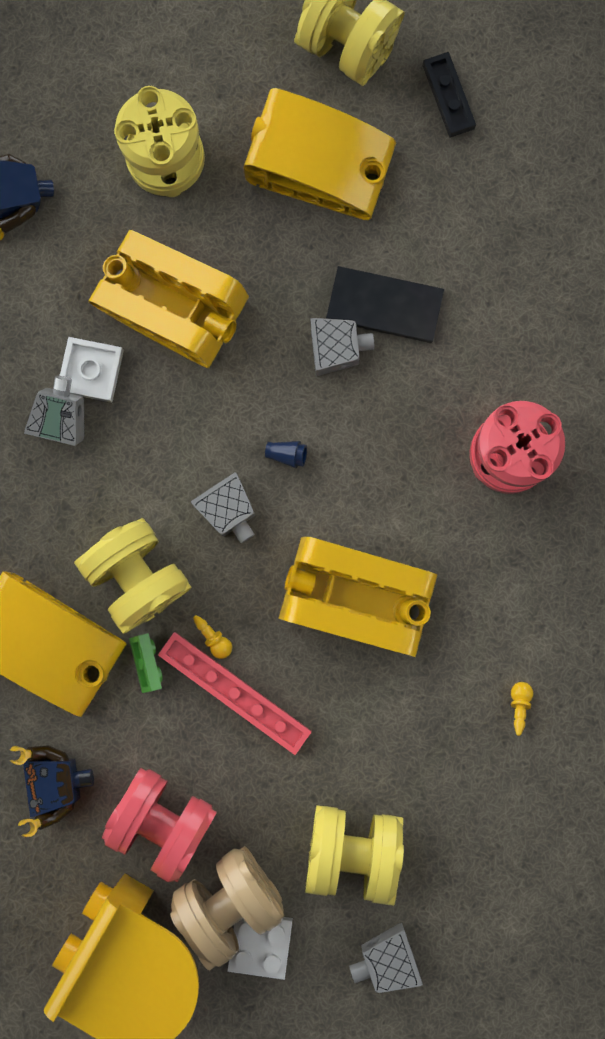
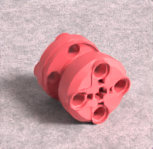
(517, 447)
(142, 815)

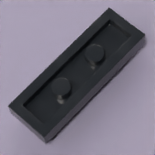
(449, 94)

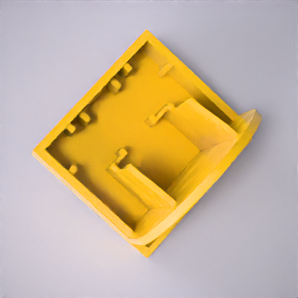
(126, 972)

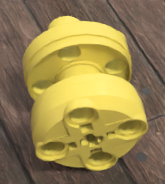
(365, 36)
(160, 141)
(121, 557)
(375, 857)

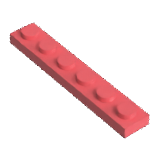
(235, 693)

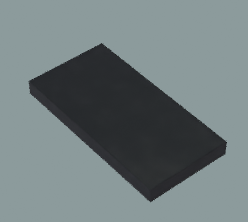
(385, 304)

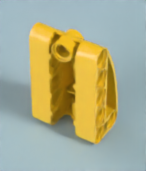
(318, 155)
(170, 298)
(357, 595)
(52, 646)

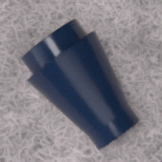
(288, 453)

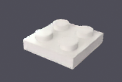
(92, 368)
(262, 954)

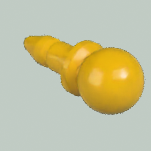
(219, 646)
(521, 694)

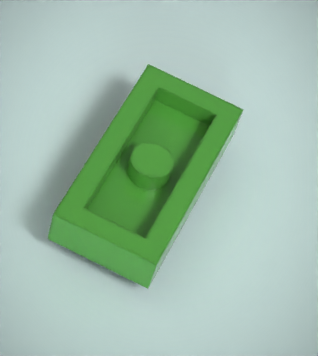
(143, 653)

